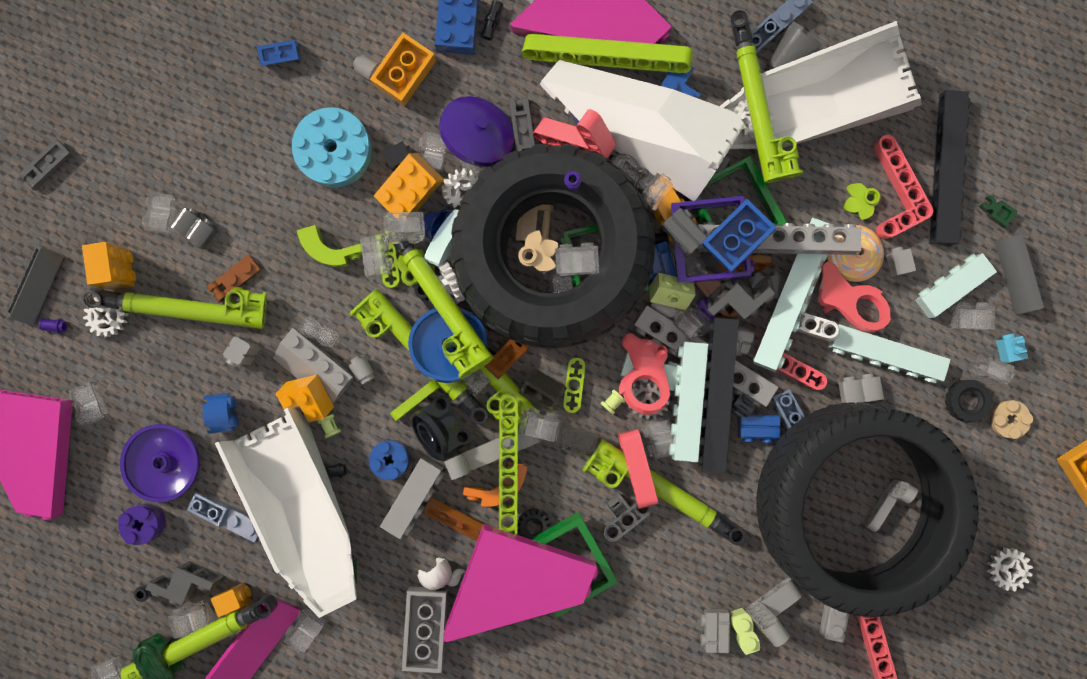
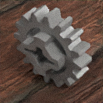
(648, 394)

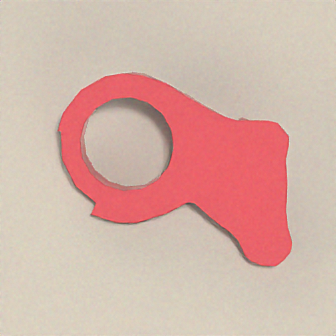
(840, 295)
(648, 363)

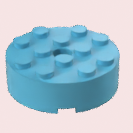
(321, 131)

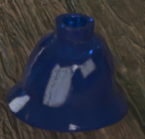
(433, 221)

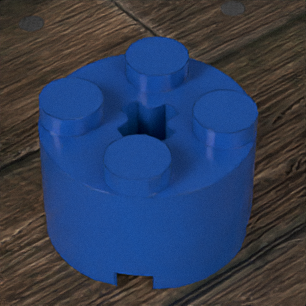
(219, 413)
(380, 465)

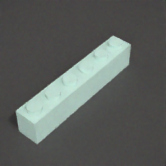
(890, 353)
(689, 401)

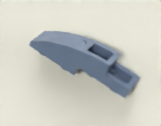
(778, 22)
(787, 408)
(223, 515)

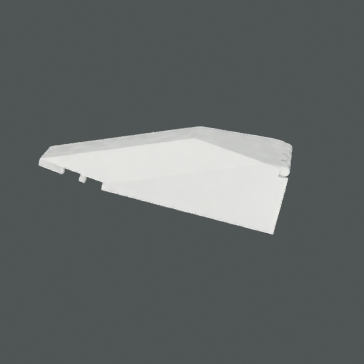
(837, 88)
(651, 122)
(294, 509)

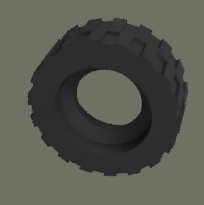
(983, 395)

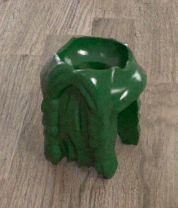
(150, 660)

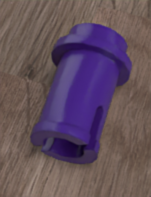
(572, 176)
(702, 304)
(53, 325)

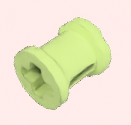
(613, 401)
(329, 426)

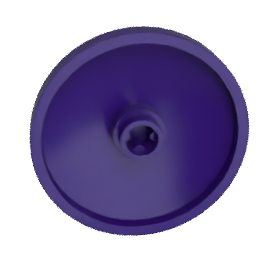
(476, 131)
(159, 463)

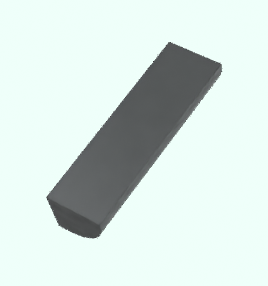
(1019, 274)
(34, 285)

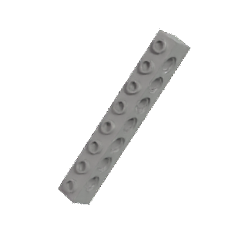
(829, 246)
(765, 389)

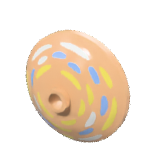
(864, 266)

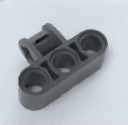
(618, 512)

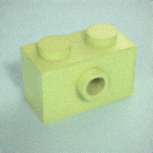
(668, 292)

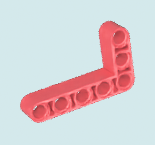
(588, 134)
(902, 189)
(880, 654)

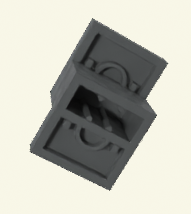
(740, 296)
(184, 583)

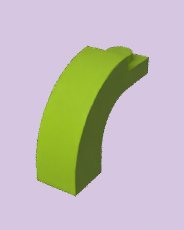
(313, 244)

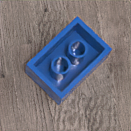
(456, 26)
(738, 236)

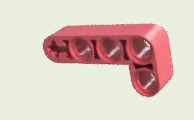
(790, 368)
(638, 468)

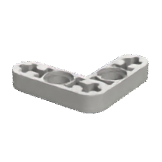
(895, 491)

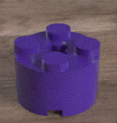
(131, 528)

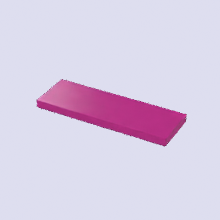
(254, 644)

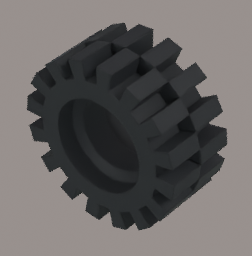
(530, 515)

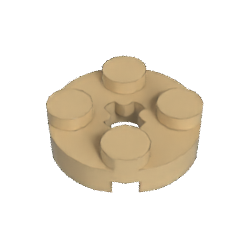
(1012, 408)

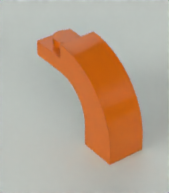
(490, 497)

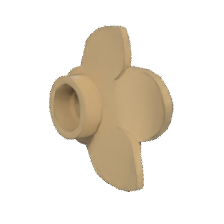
(541, 250)

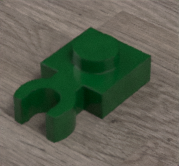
(1000, 212)

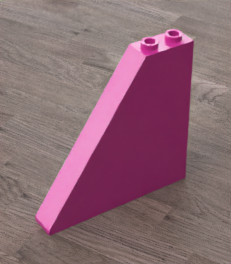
(594, 20)
(34, 452)
(514, 582)

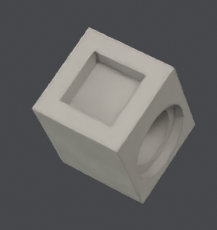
(900, 261)

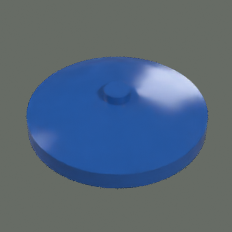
(426, 345)

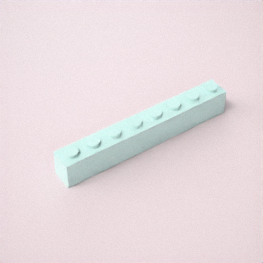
(789, 307)

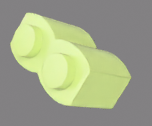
(744, 632)

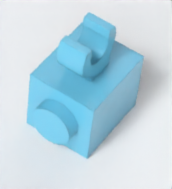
(1011, 348)

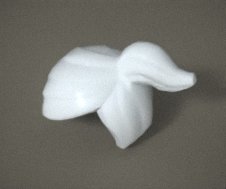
(440, 576)

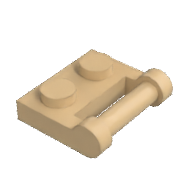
(528, 222)

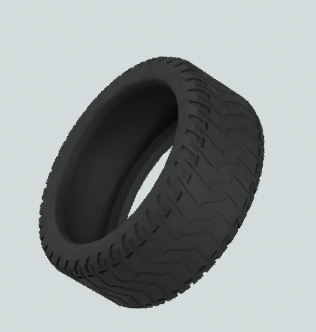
(940, 537)

